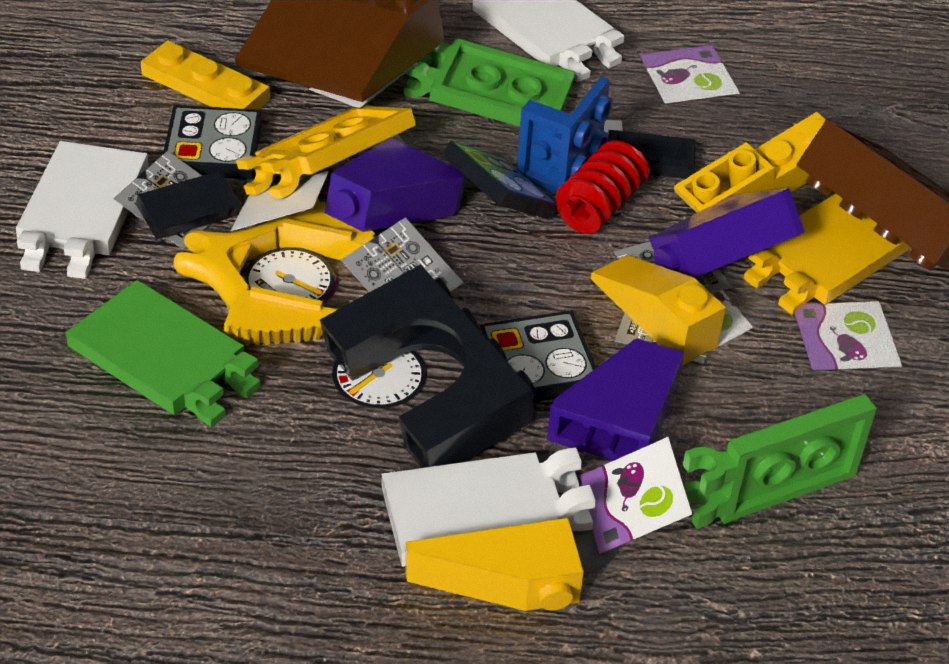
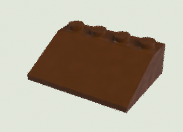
(342, 44)
(883, 188)

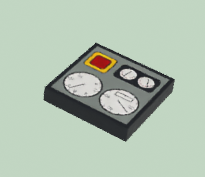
(214, 138)
(500, 180)
(546, 349)

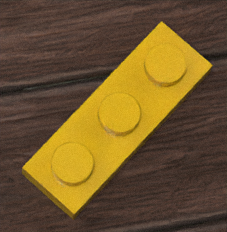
(203, 78)

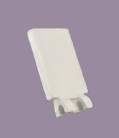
(554, 31)
(76, 205)
(486, 496)

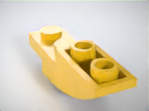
(753, 170)

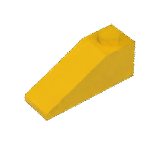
(664, 304)
(508, 566)

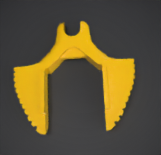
(263, 313)

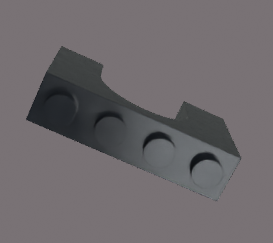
(421, 315)

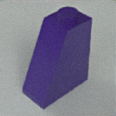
(392, 185)
(727, 232)
(619, 402)

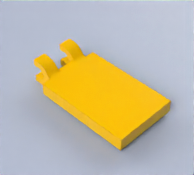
(322, 146)
(826, 258)

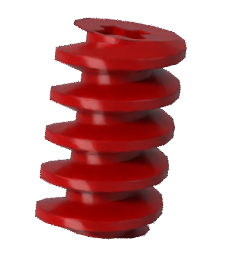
(601, 186)

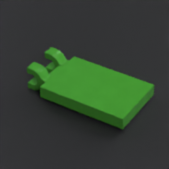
(487, 81)
(164, 352)
(779, 462)

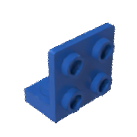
(559, 143)

